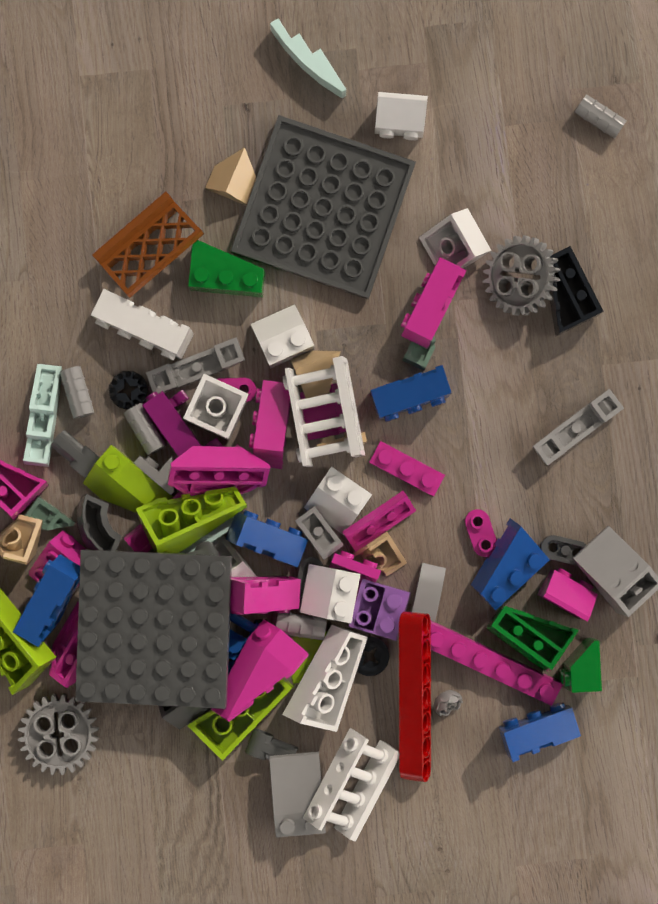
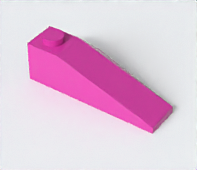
(261, 664)

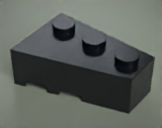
(575, 299)

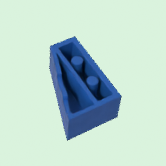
(411, 394)
(267, 538)
(509, 565)
(49, 600)
(539, 731)

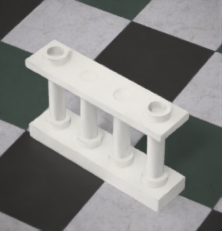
(348, 419)
(366, 791)

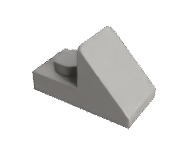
(160, 476)
(319, 533)

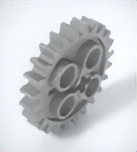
(524, 253)
(35, 735)

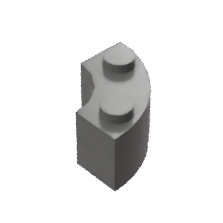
(94, 525)

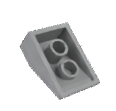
(293, 785)

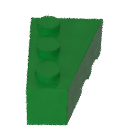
(223, 273)
(532, 636)

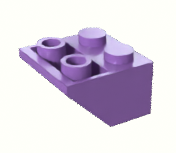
(379, 609)

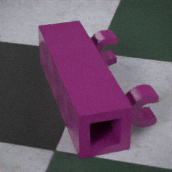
(170, 422)

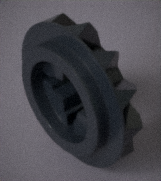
(133, 379)
(381, 654)

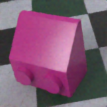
(568, 595)

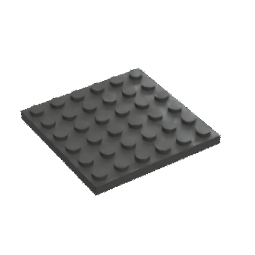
(323, 207)
(153, 628)

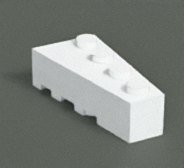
(142, 324)
(328, 680)

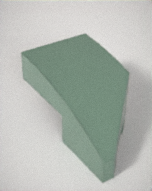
(418, 355)
(50, 515)

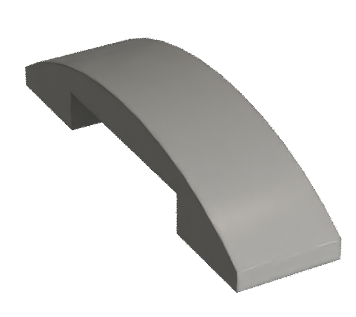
(192, 368)
(577, 427)
(429, 590)

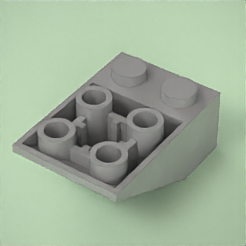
(617, 572)

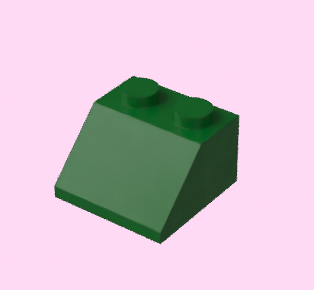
(583, 668)

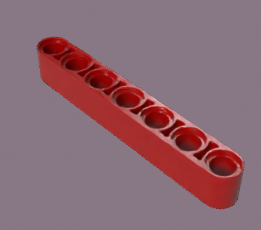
(415, 696)

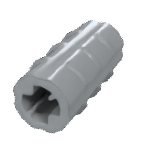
(600, 116)
(76, 392)
(144, 429)
(302, 625)

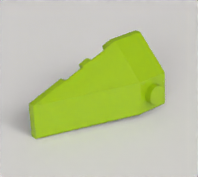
(122, 482)
(182, 521)

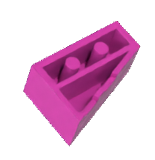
(432, 303)
(271, 423)
(18, 489)
(264, 594)

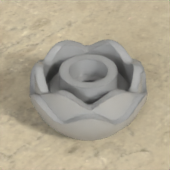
(447, 702)

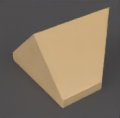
(233, 178)
(312, 362)
(20, 539)
(383, 552)

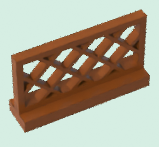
(138, 233)

